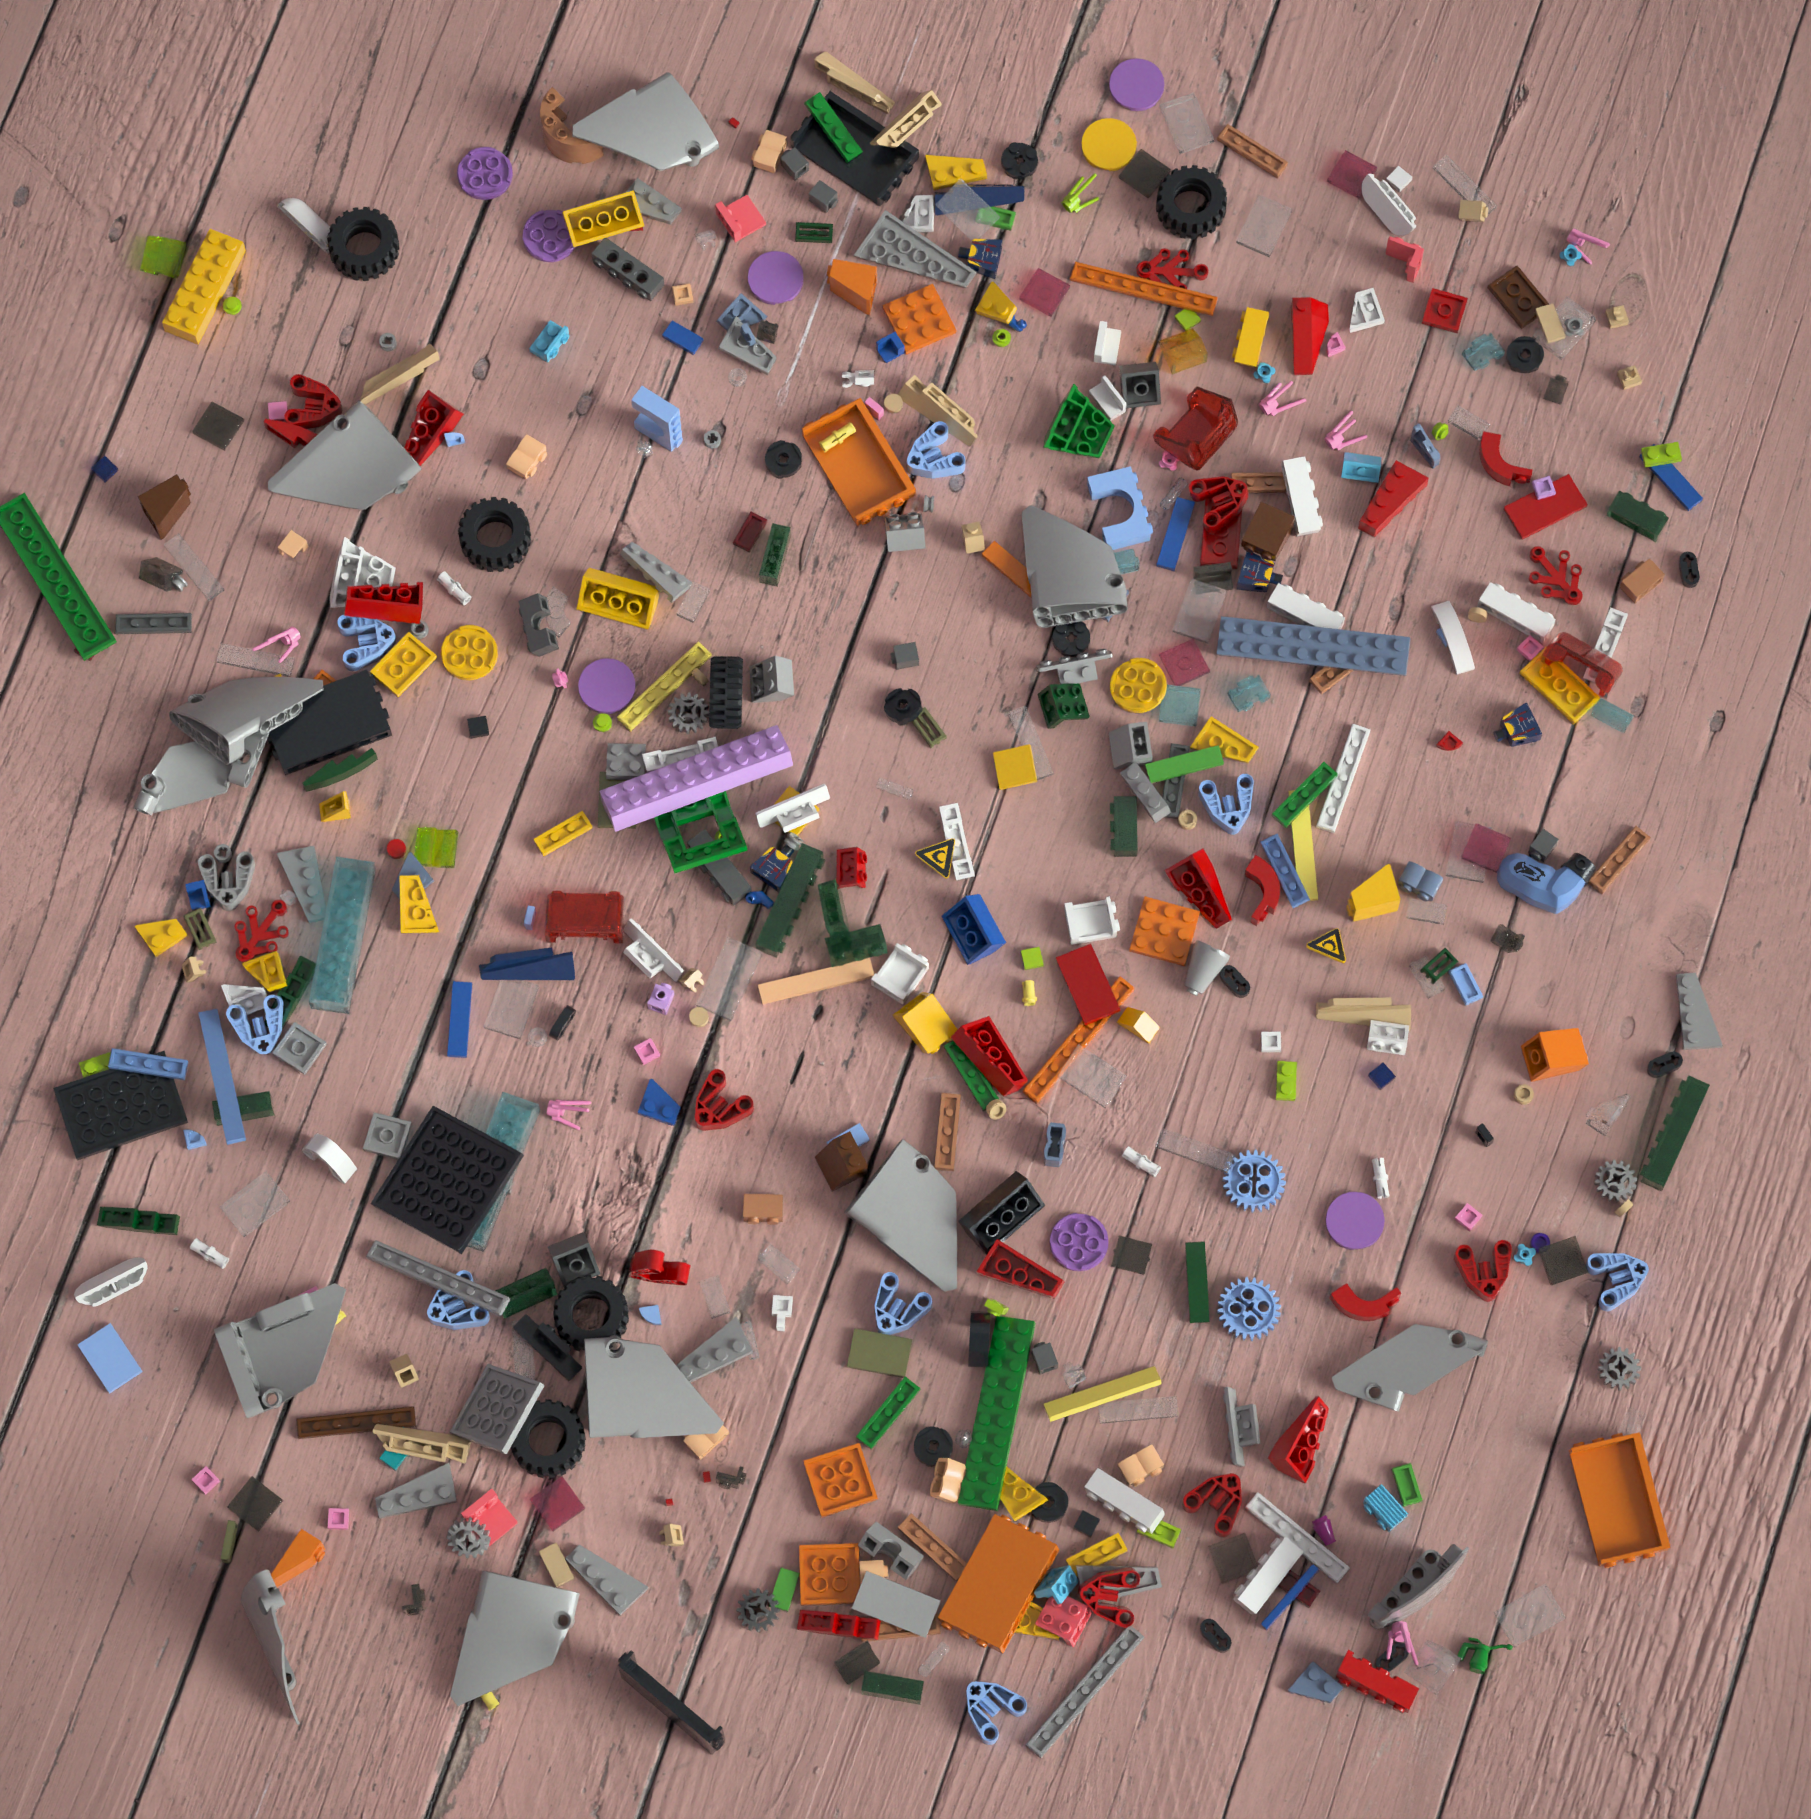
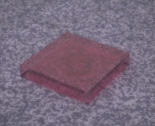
(1350, 173)
(1044, 292)
(1184, 663)
(1486, 848)
(557, 1504)

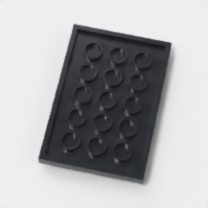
(117, 1109)

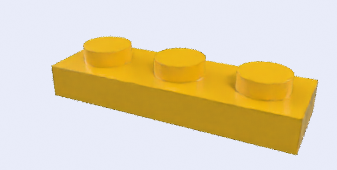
(563, 833)
(1098, 1553)

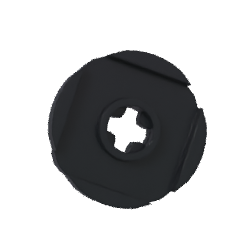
(1019, 150)
(1521, 364)
(781, 469)
(1071, 648)
(902, 715)
(934, 1435)
(1060, 1505)

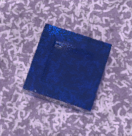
(104, 469)
(1381, 1076)

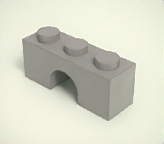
(1146, 792)
(880, 1540)

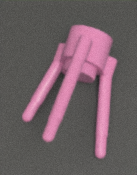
(1578, 238)
(1269, 404)
(1334, 438)
(289, 637)
(558, 1107)
(1401, 1634)

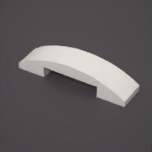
(1454, 637)
(1608, 637)
(658, 759)
(953, 829)

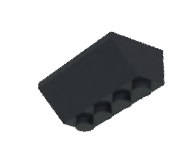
(1002, 1212)

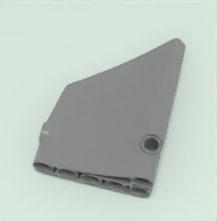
(348, 464)

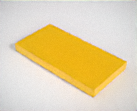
(1560, 687)

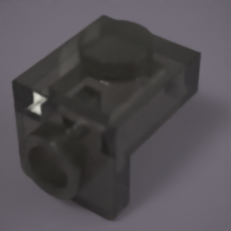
(1556, 389)
(1507, 939)
(726, 1481)
(418, 1598)

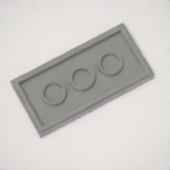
(896, 1604)

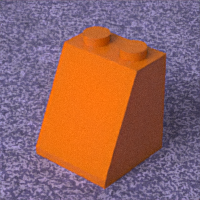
(853, 283)
(1554, 1053)

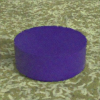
(1539, 1240)

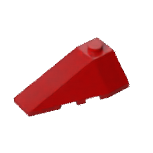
(1309, 326)
(431, 423)
(1200, 885)
(1296, 1447)

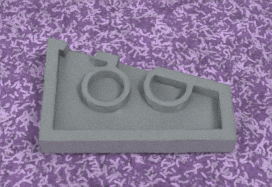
(653, 203)
(756, 356)

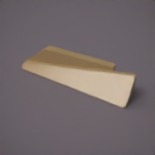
(852, 83)
(908, 120)
(399, 374)
(939, 407)
(1363, 1010)
(423, 1443)

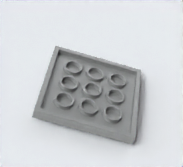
(497, 1408)

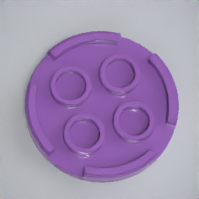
(1136, 84)
(484, 173)
(547, 236)
(775, 277)
(606, 686)
(1355, 1220)
(1079, 1242)

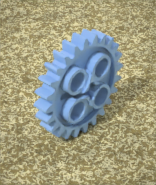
(1271, 1182)
(1260, 1296)

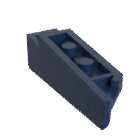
(992, 194)
(529, 965)

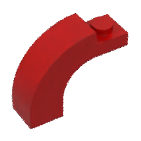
(1496, 466)
(1267, 880)
(1360, 1309)

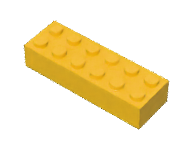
(203, 286)

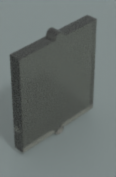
(1131, 1255)

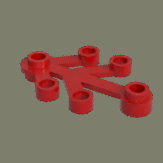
(1168, 270)
(1556, 577)
(260, 933)

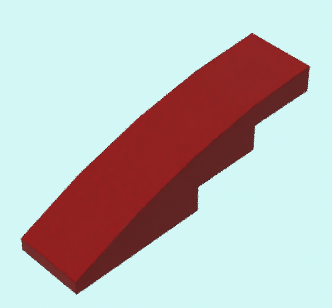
(289, 433)
(838, 1624)

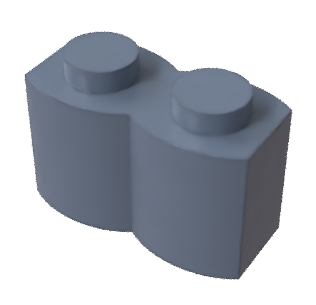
(1420, 881)
(1054, 1144)

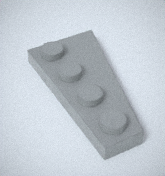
(653, 569)

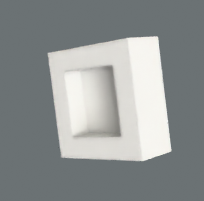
(1399, 179)
(1270, 1041)

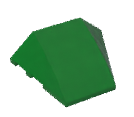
(1078, 427)

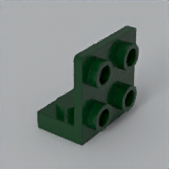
(1062, 703)

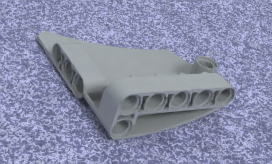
(652, 126)
(240, 708)
(912, 1214)
(280, 1347)
(641, 1393)
(1421, 1589)
(260, 1603)
(510, 1633)

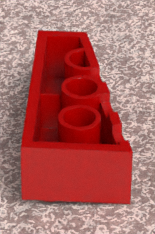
(1393, 495)
(385, 602)
(990, 1054)
(1015, 1269)
(1376, 1683)

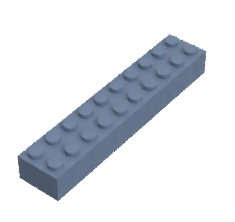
(1313, 646)

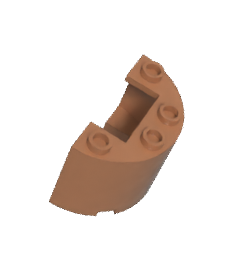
(559, 137)

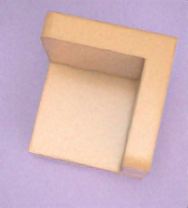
(292, 544)

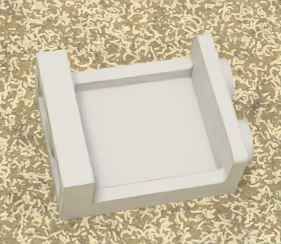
(1091, 921)
(900, 973)

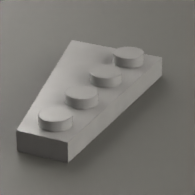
(304, 876)
(1695, 1017)
(717, 1352)
(424, 1492)
(1148, 1578)
(607, 1580)

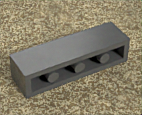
(722, 873)

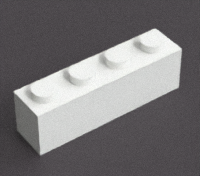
(1300, 496)
(1303, 610)
(1516, 612)
(1124, 1501)
(1267, 1575)

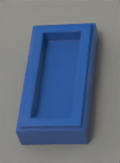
(682, 337)

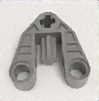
(243, 880)

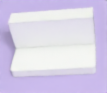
(1107, 344)
(1108, 399)

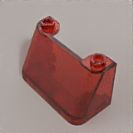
(1200, 430)
(1567, 645)
(584, 916)

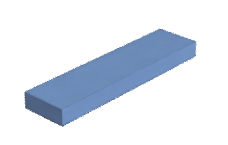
(1285, 871)
(148, 1064)

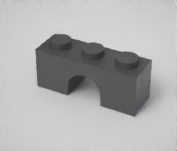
(532, 611)

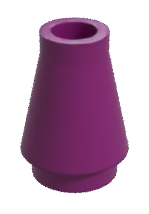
(1324, 1530)

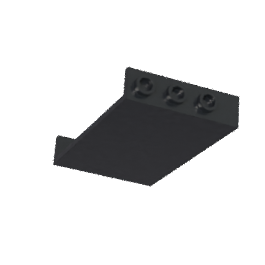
(872, 172)
(332, 724)
(670, 1705)

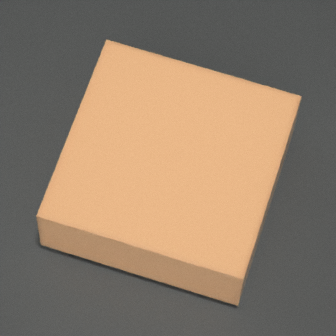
(682, 294)

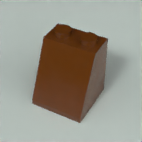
(165, 504)
(1268, 532)
(841, 1161)

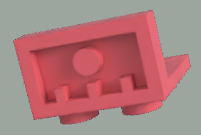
(740, 217)
(1408, 253)
(492, 1513)
(1064, 1619)

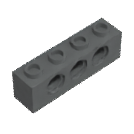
(624, 260)

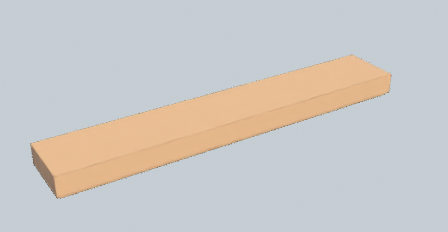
(815, 981)

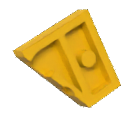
(996, 305)
(161, 935)
(267, 971)

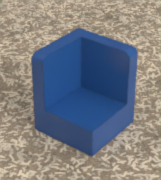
(890, 347)
(198, 895)

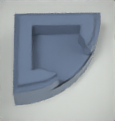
(747, 334)

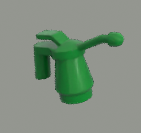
(1479, 1660)

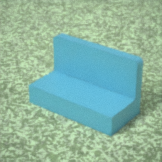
(1361, 467)

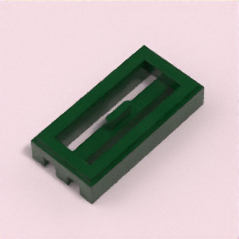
(814, 235)
(1430, 974)

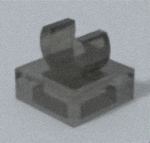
(767, 331)

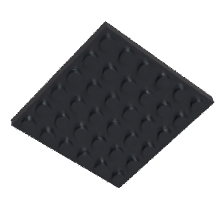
(447, 1179)

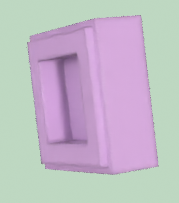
(1543, 487)

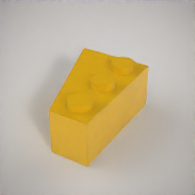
(1250, 337)

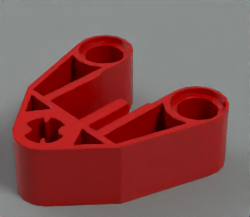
(317, 403)
(1224, 497)
(729, 1116)
(651, 1267)
(1469, 1271)
(1206, 1489)
(1110, 1578)

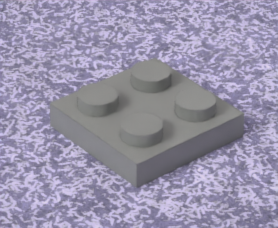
(625, 761)
(299, 1048)
(387, 1136)

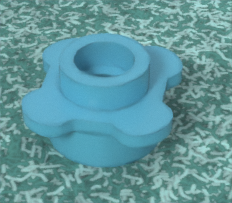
(1570, 250)
(1263, 367)
(1524, 1260)

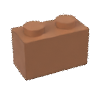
(1641, 580)
(763, 1208)

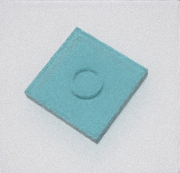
(1180, 705)

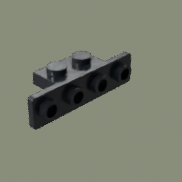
(549, 1346)

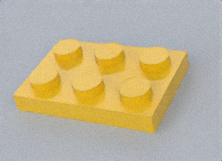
(403, 664)

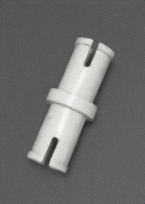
(454, 588)
(1141, 1161)
(1380, 1178)
(209, 1253)

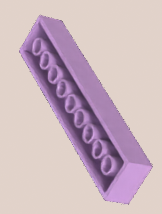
(696, 778)

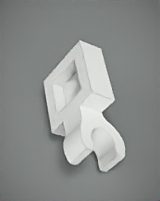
(861, 377)
(781, 1308)

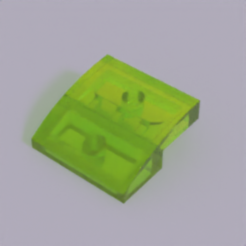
(162, 256)
(436, 847)

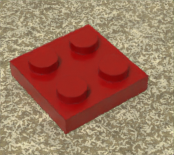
(1444, 310)

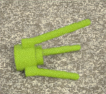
(1071, 201)

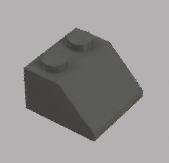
(1140, 384)
(573, 1258)

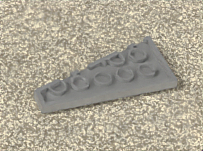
(905, 249)

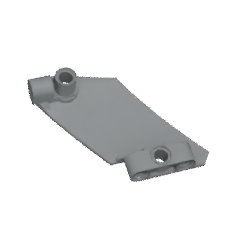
(194, 774)
(1407, 1364)

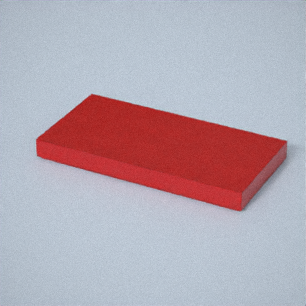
(1534, 515)
(1224, 544)
(1088, 984)

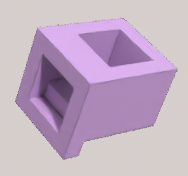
(658, 1004)

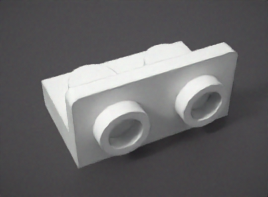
(1388, 1037)

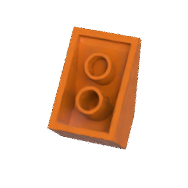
(299, 1557)

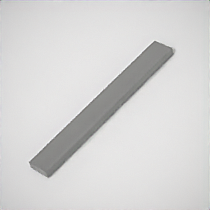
(438, 1278)
(1084, 1691)

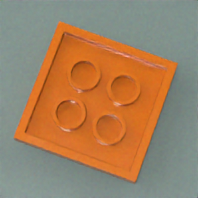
(919, 318)
(1164, 931)
(840, 1480)
(829, 1573)

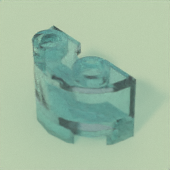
(1482, 351)
(1248, 692)

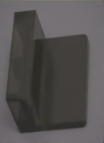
(159, 573)
(1215, 575)
(857, 1662)

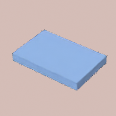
(110, 1358)

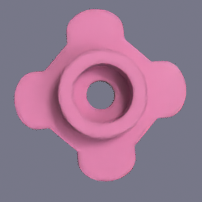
(1164, 462)
(560, 678)

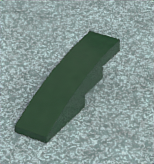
(335, 773)
(296, 986)
(138, 1221)
(1197, 1282)

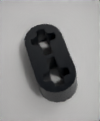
(1684, 569)
(1231, 984)
(562, 1022)
(1663, 1060)
(1212, 1638)
(1395, 1661)

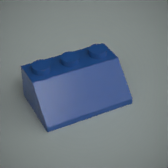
(973, 928)

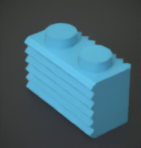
(1384, 1508)

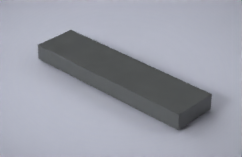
(153, 623)
(1174, 786)

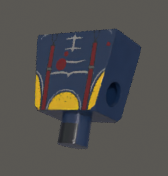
(983, 256)
(1257, 574)
(1519, 727)
(773, 866)

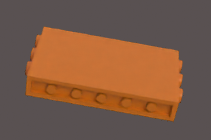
(861, 467)
(1619, 1499)
(998, 1583)

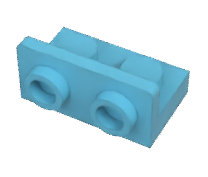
(549, 341)
(1057, 1583)

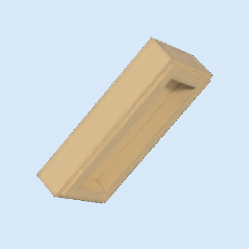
(1550, 323)
(556, 1565)

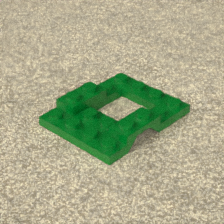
(684, 859)

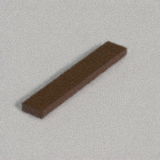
(354, 1422)

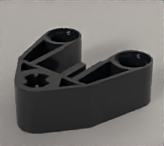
(979, 1339)

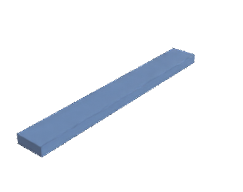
(222, 1076)

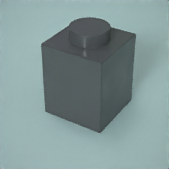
(794, 163)
(823, 196)
(905, 655)
(1543, 846)
(1044, 1357)

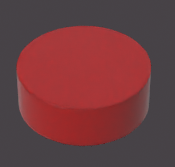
(396, 849)

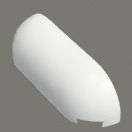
(1388, 206)
(306, 220)
(112, 1282)

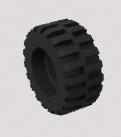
(363, 222)
(1191, 223)
(500, 556)
(725, 692)
(582, 1290)
(560, 1461)

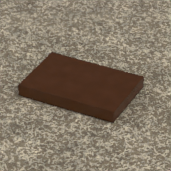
(1517, 296)

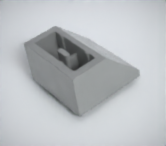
(904, 532)
(771, 680)
(1130, 745)

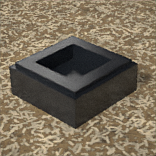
(478, 727)
(1484, 1135)
(1086, 1523)

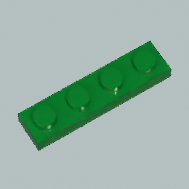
(833, 127)
(1304, 795)
(971, 1075)
(888, 1413)

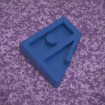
(658, 1105)

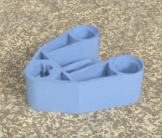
(927, 455)
(371, 640)
(1213, 807)
(274, 1020)
(1615, 1261)
(911, 1315)
(460, 1320)
(1001, 1695)

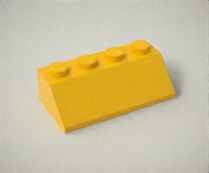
(603, 218)
(618, 598)

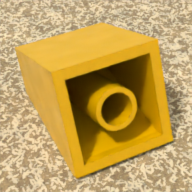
(1374, 896)
(926, 1022)

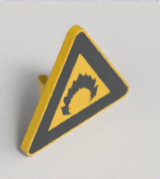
(938, 856)
(1329, 945)

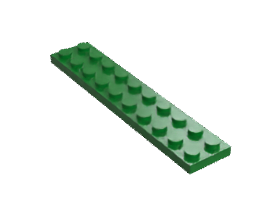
(55, 577)
(996, 1413)

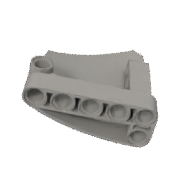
(1069, 572)

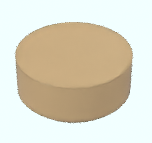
(893, 403)
(1477, 615)
(700, 677)
(1187, 819)
(698, 1017)
(1523, 1094)
(996, 1109)
(1624, 1208)

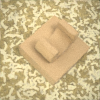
(1616, 316)
(1629, 377)
(191, 969)
(690, 978)
(672, 1535)

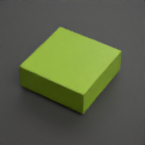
(1187, 319)
(1032, 958)

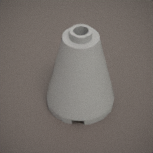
(1204, 967)

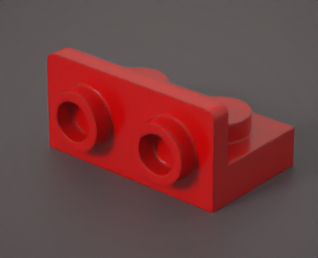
(851, 867)

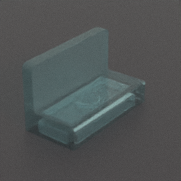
(1127, 561)
(1612, 715)

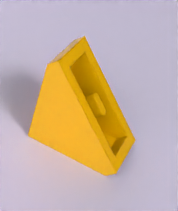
(335, 808)
(1138, 1023)

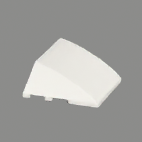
(357, 568)

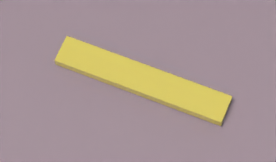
(664, 686)
(1304, 852)
(1102, 1393)

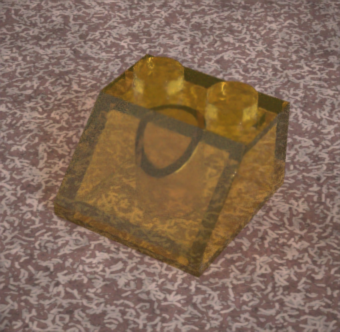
(1183, 351)

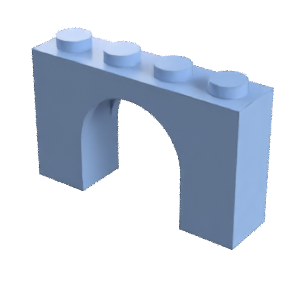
(657, 419)
(1122, 484)

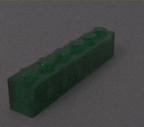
(789, 900)
(1675, 1132)

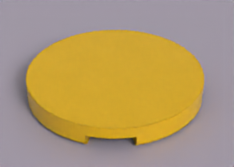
(1109, 144)
(469, 652)
(1138, 685)

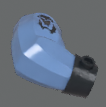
(1542, 884)

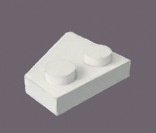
(921, 213)
(1366, 311)
(249, 997)

